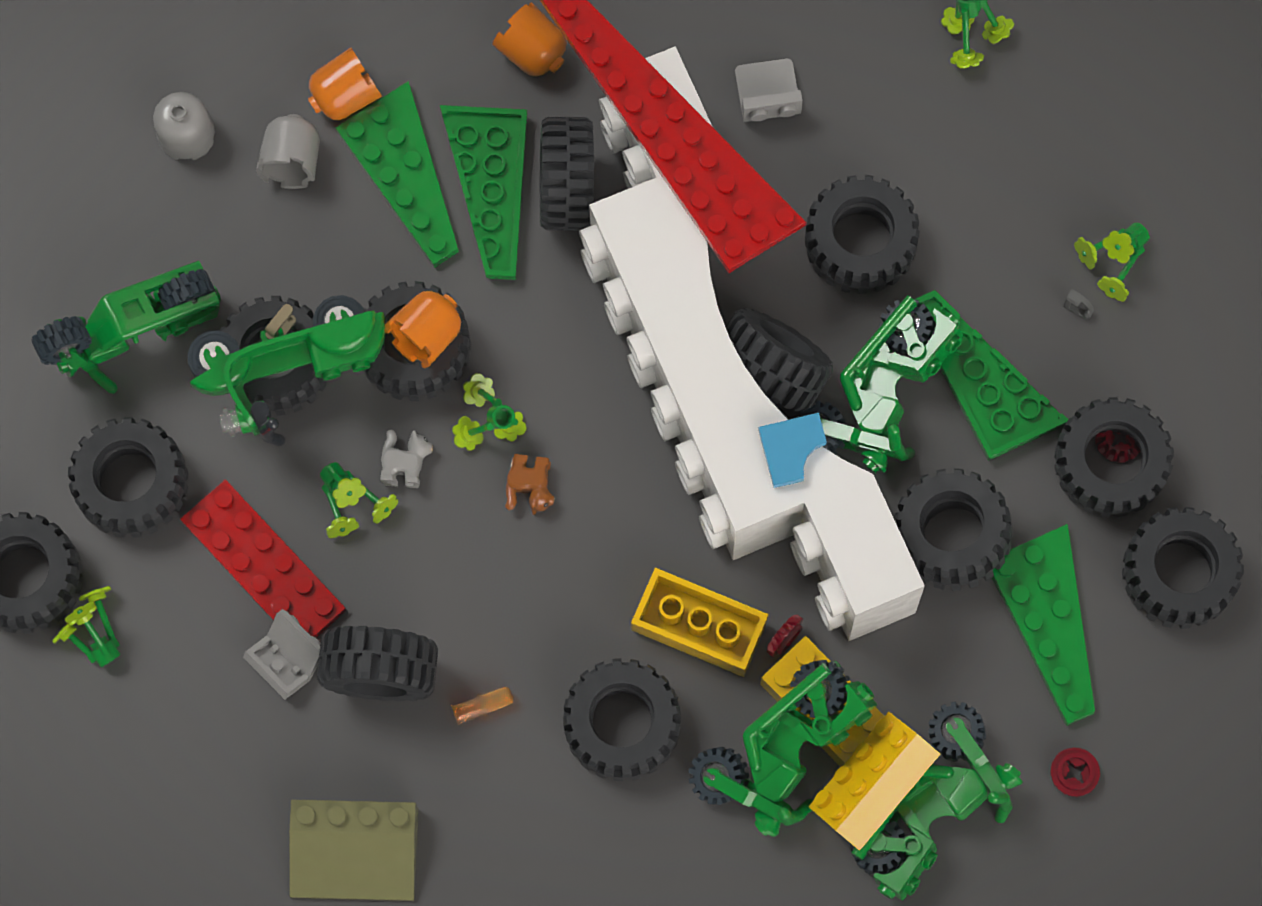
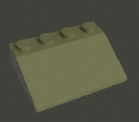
(353, 850)

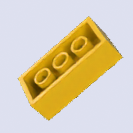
(699, 622)
(778, 682)
(874, 780)

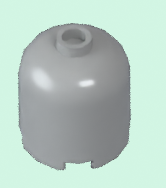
(183, 126)
(289, 152)

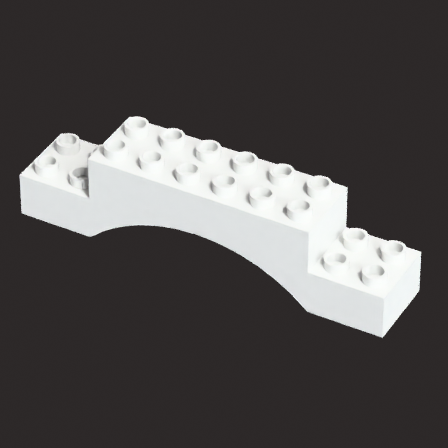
(710, 401)

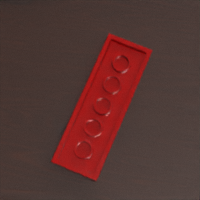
(261, 560)

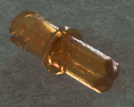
(482, 704)

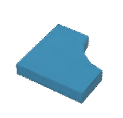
(789, 445)

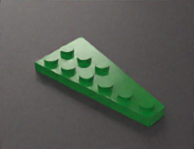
(396, 157)
(490, 167)
(992, 392)
(1045, 606)

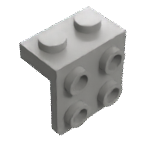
(768, 90)
(285, 655)

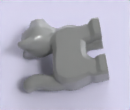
(402, 462)

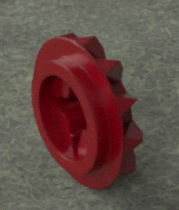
(1119, 453)
(785, 636)
(1077, 758)

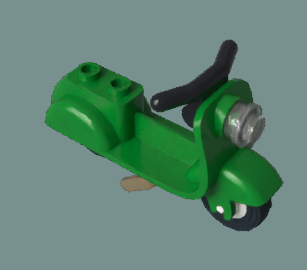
(339, 341)

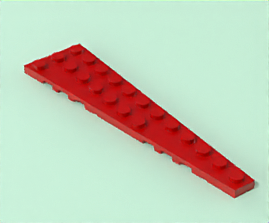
(709, 178)

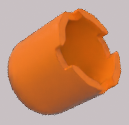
(532, 42)
(340, 88)
(425, 326)

